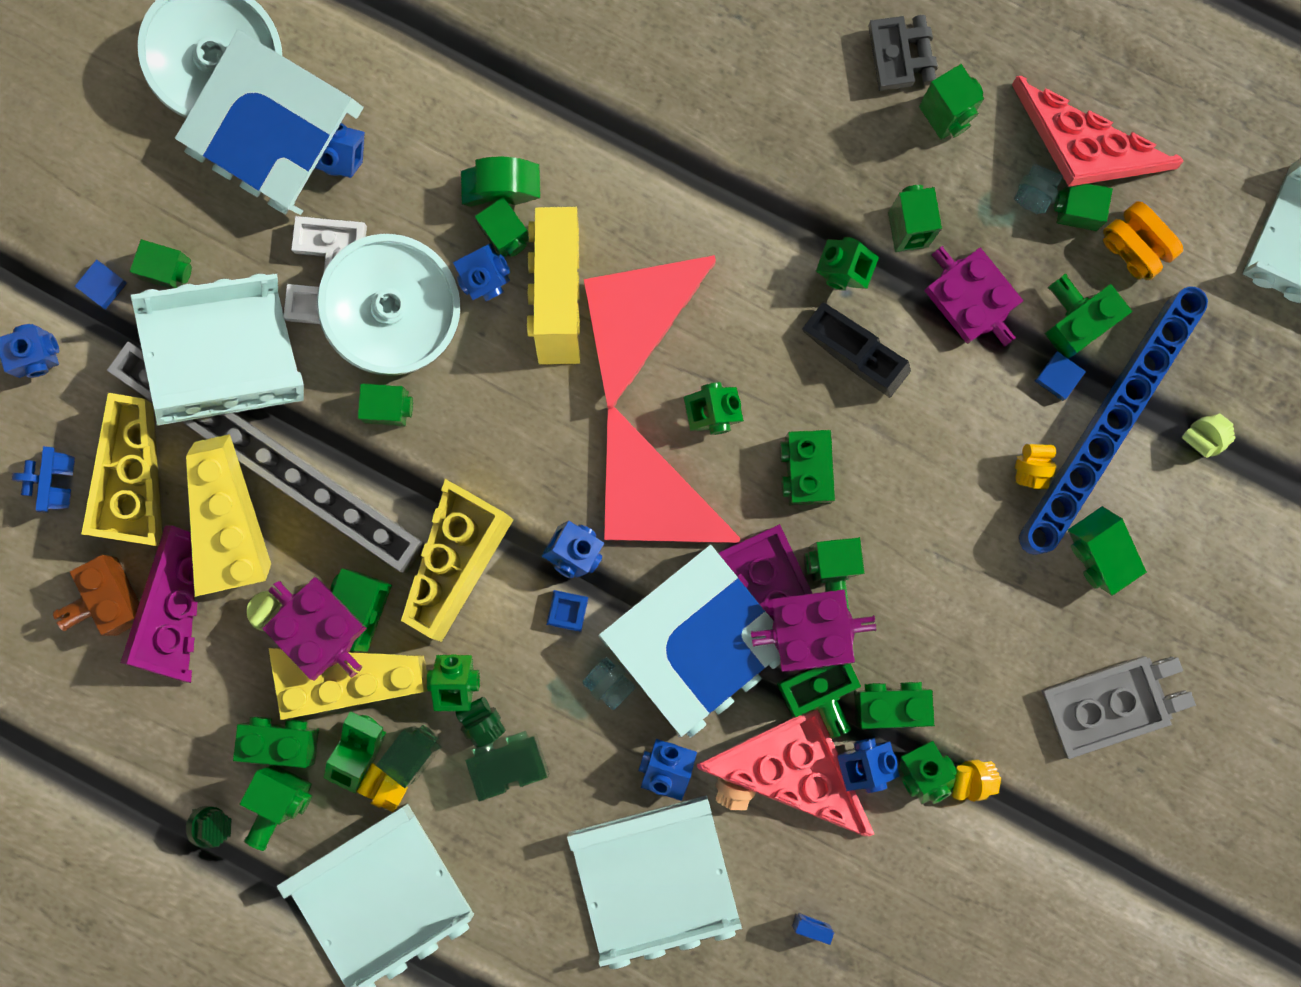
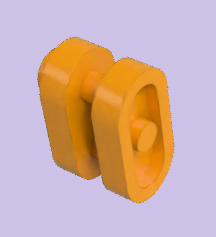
(1142, 241)

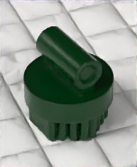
(481, 723)
(208, 827)

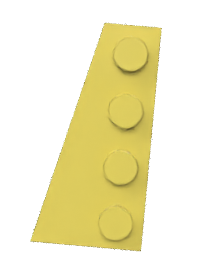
(555, 285)
(125, 475)
(223, 523)
(453, 559)
(379, 679)

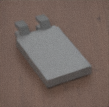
(1114, 704)

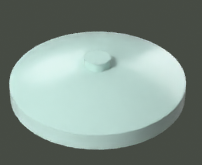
(186, 40)
(388, 304)

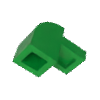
(500, 177)
(355, 751)

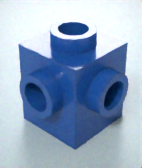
(343, 152)
(476, 264)
(28, 351)
(574, 550)
(868, 766)
(667, 769)

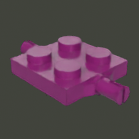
(973, 295)
(314, 629)
(813, 631)

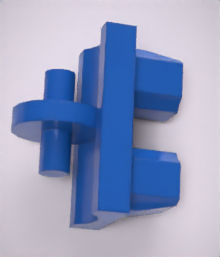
(51, 464)

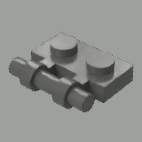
(892, 53)

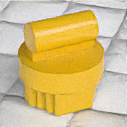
(1035, 466)
(976, 780)
(381, 789)

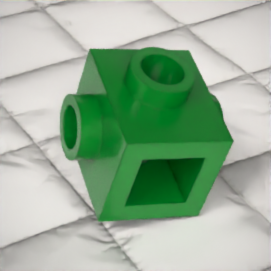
(847, 264)
(713, 408)
(453, 682)
(928, 774)

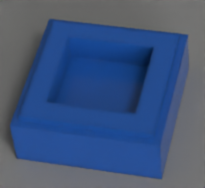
(101, 284)
(1060, 376)
(567, 610)
(813, 928)

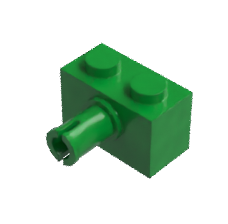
(1085, 317)
(835, 562)
(820, 691)
(275, 798)

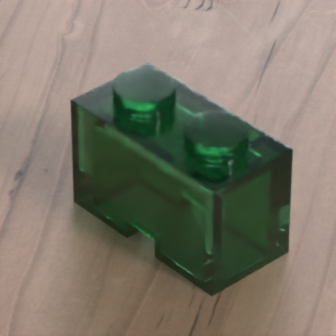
(410, 755)
(495, 768)

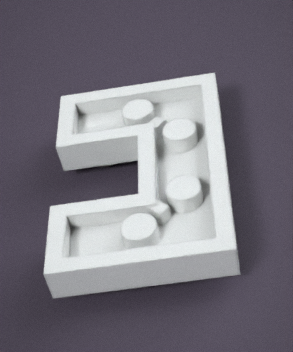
(317, 238)

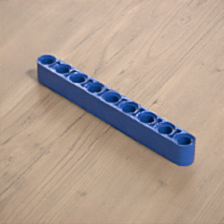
(1127, 411)

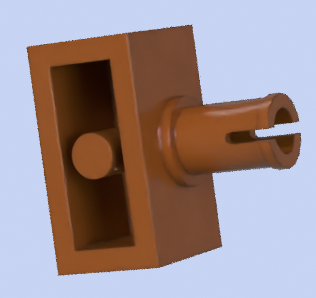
(104, 596)

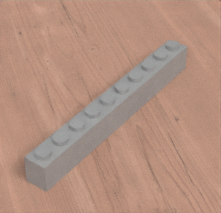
(291, 474)

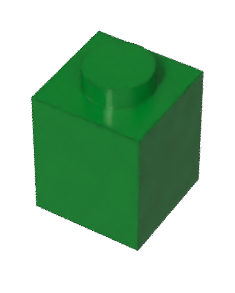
(1083, 206)
(503, 228)
(161, 265)
(384, 405)

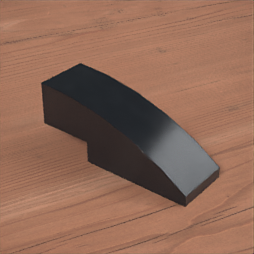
(857, 349)

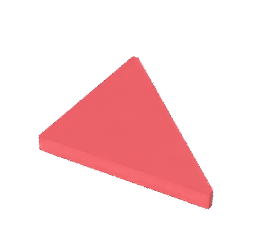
(1085, 143)
(634, 314)
(649, 497)
(795, 767)

